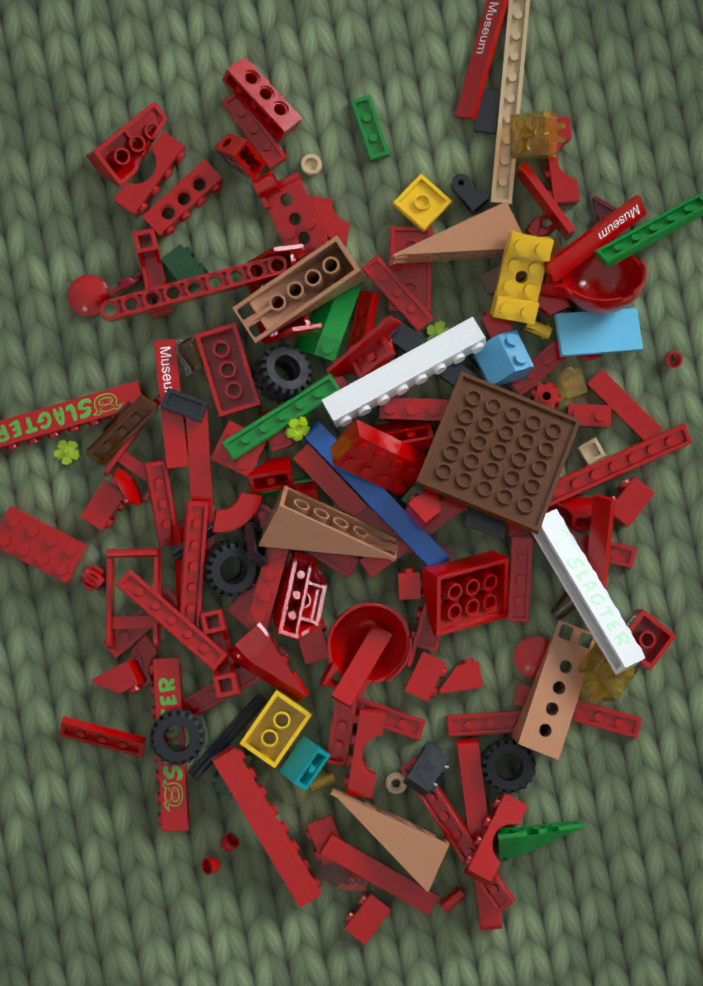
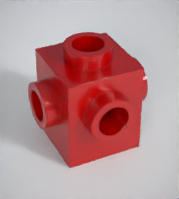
(546, 387)

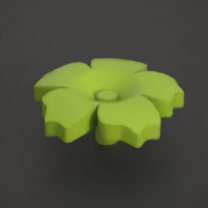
(437, 330)
(297, 428)
(67, 451)

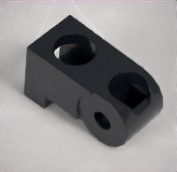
(467, 194)

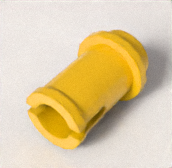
(539, 329)

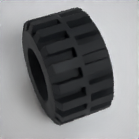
(292, 363)
(214, 561)
(172, 755)
(513, 783)

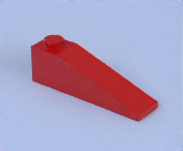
(124, 150)
(259, 656)

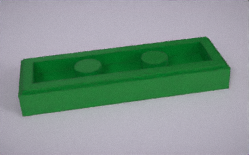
(369, 128)

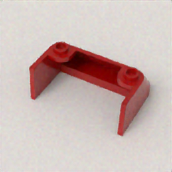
(298, 327)

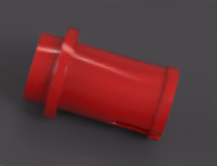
(452, 900)

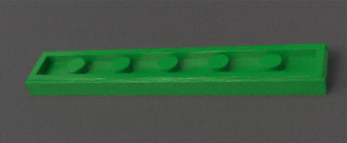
(650, 231)
(278, 419)

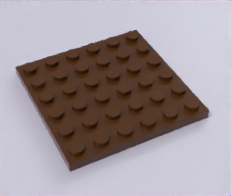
(498, 452)

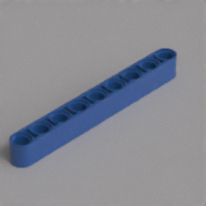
(380, 502)

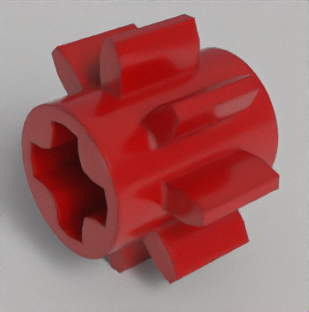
(93, 578)

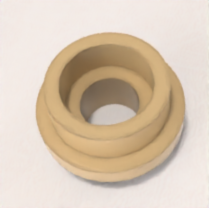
(395, 790)

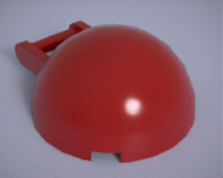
(600, 288)
(349, 633)

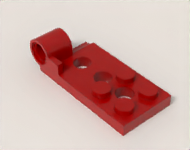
(271, 193)

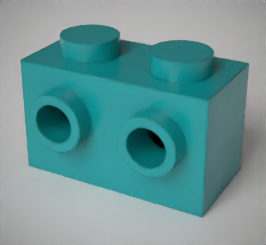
(304, 762)

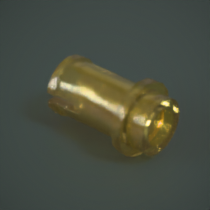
(322, 781)

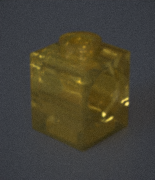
(572, 383)

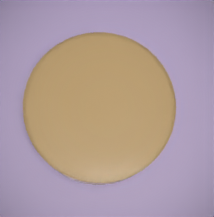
(311, 165)

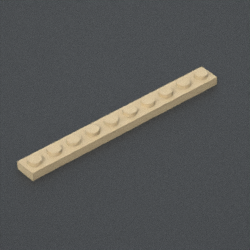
(509, 99)

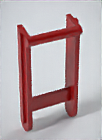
(129, 461)
(131, 622)

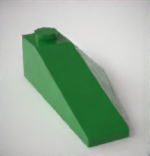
(334, 319)
(523, 839)

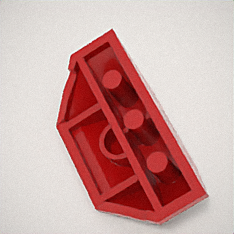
(410, 432)
(299, 597)

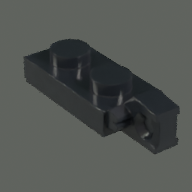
(252, 537)

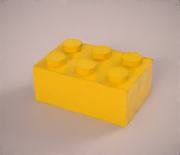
(276, 728)

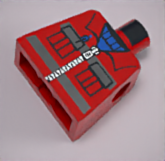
(233, 149)

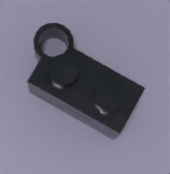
(426, 769)

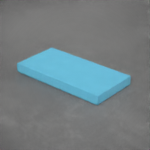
(598, 333)

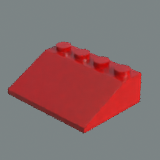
(466, 591)

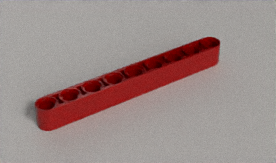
(182, 287)
(475, 814)

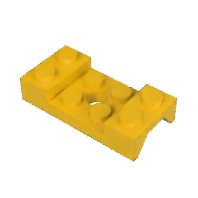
(520, 299)

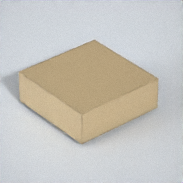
(591, 451)

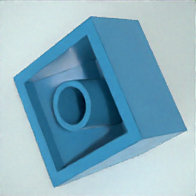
(504, 359)

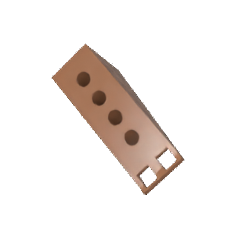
(474, 238)
(312, 296)
(310, 525)
(558, 719)
(410, 844)

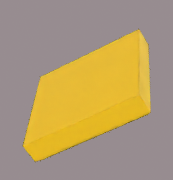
(422, 203)

